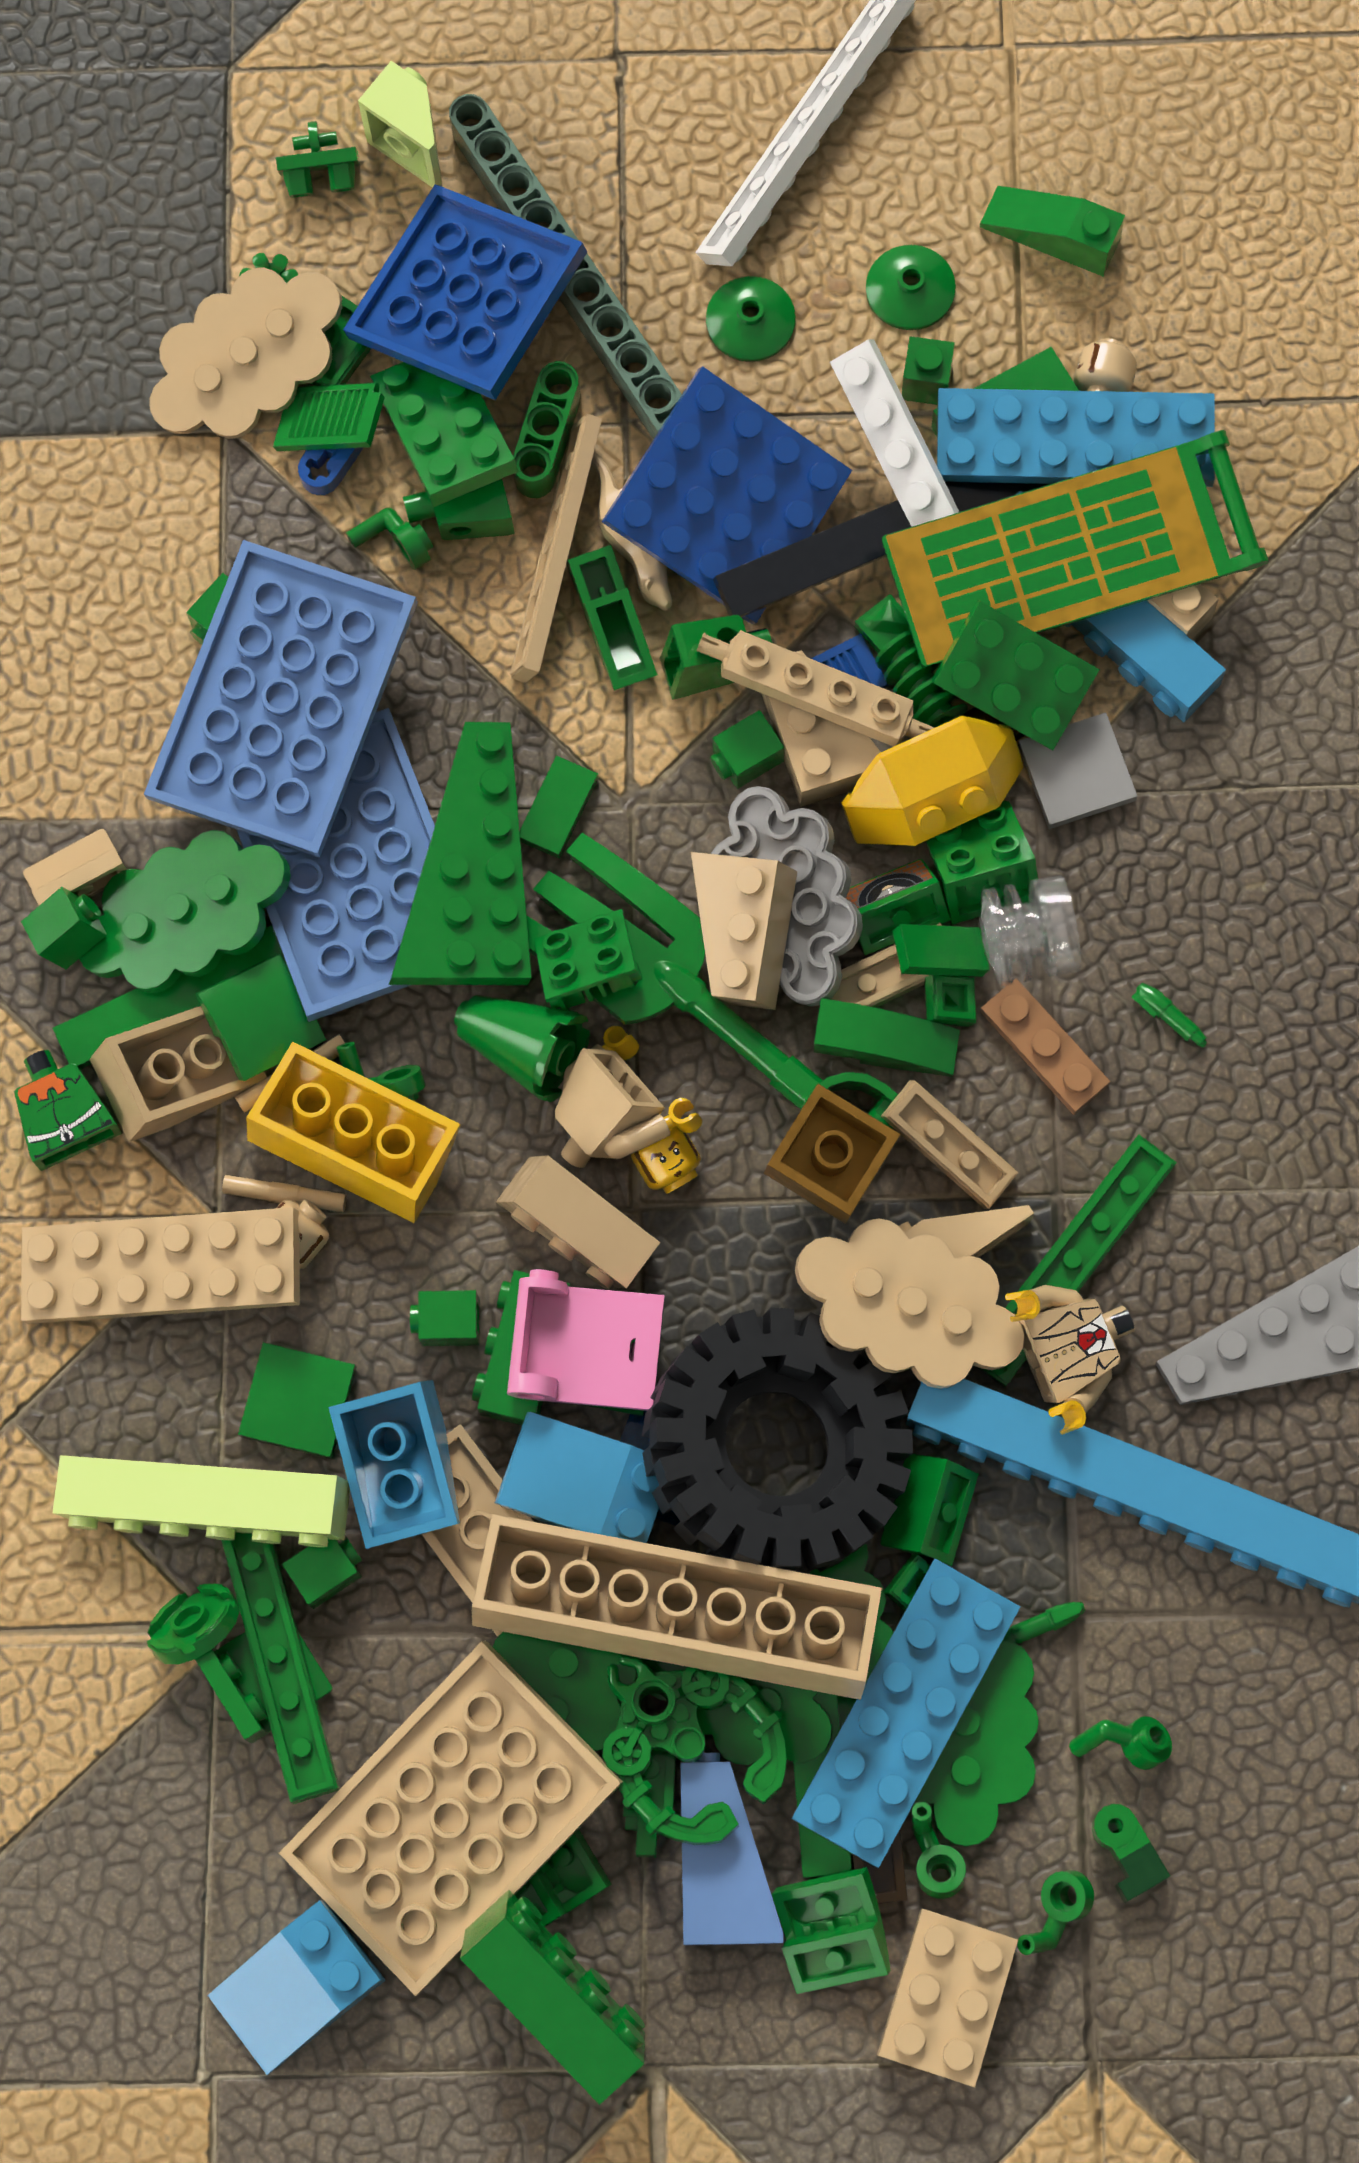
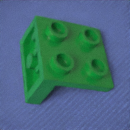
(982, 856)
(236, 1684)

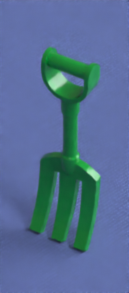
(673, 972)

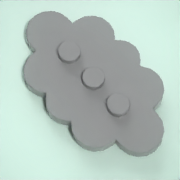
(821, 916)

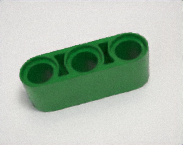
(543, 410)

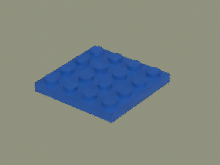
(465, 291)
(723, 486)

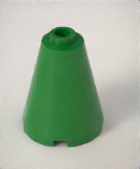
(524, 1040)

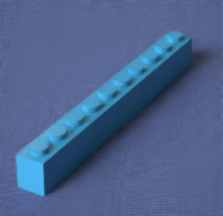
(1143, 1485)

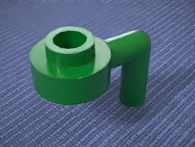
(411, 541)
(403, 1080)
(1142, 1741)
(935, 1857)
(1059, 1910)

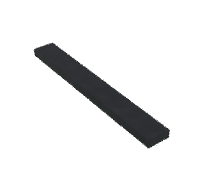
(836, 551)

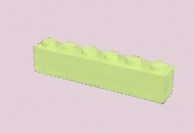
(203, 1499)

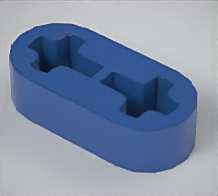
(337, 467)

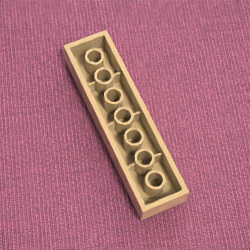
(676, 1606)

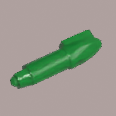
(1160, 1006)
(1051, 1619)

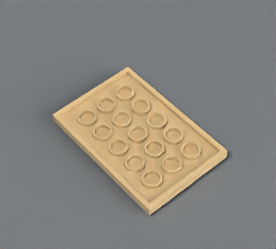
(450, 1816)

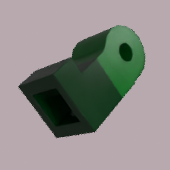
(1122, 1834)

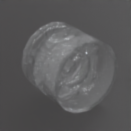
(1030, 930)

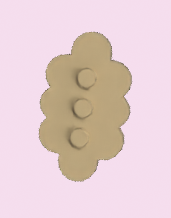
(245, 353)
(909, 1303)

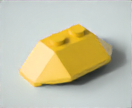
(933, 783)

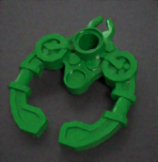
(677, 1732)

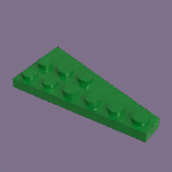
(470, 894)

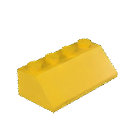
(352, 1132)

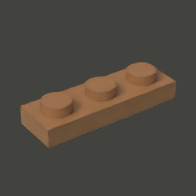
(1045, 1046)

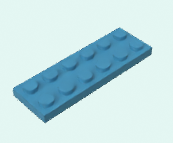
(1062, 433)
(906, 1713)

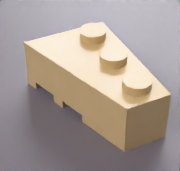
(819, 753)
(744, 925)
(577, 1222)

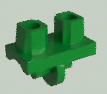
(298, 167)

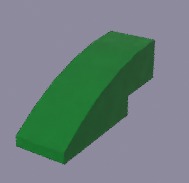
(611, 617)
(885, 1038)

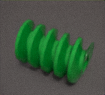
(914, 682)

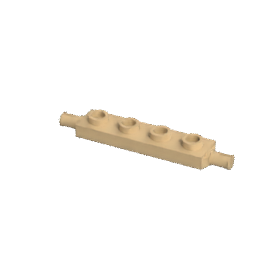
(815, 687)

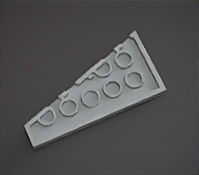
(1281, 1340)

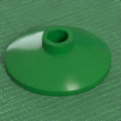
(908, 305)
(750, 337)

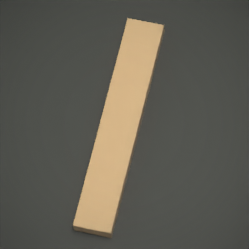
(555, 548)

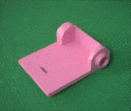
(578, 1344)

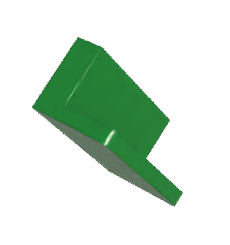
(931, 1509)

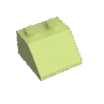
(401, 123)

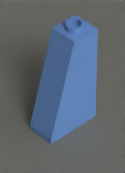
(724, 1881)

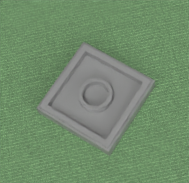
(1080, 774)

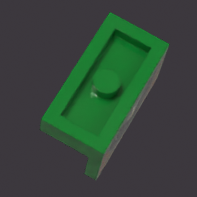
(895, 898)

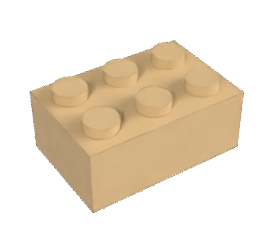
(947, 1997)

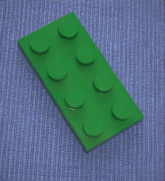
(444, 432)

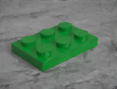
(1015, 675)

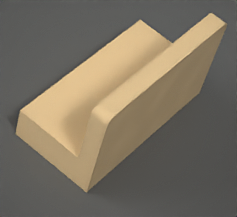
(80, 868)

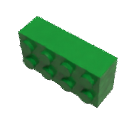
(555, 1995)

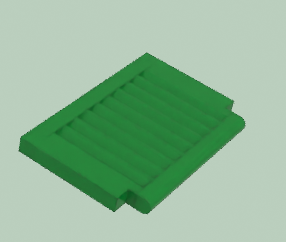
(330, 418)

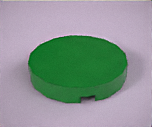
(192, 1624)

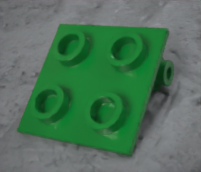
(586, 958)

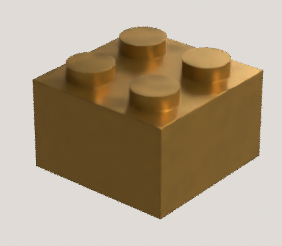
(831, 1153)

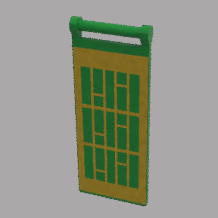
(1073, 547)

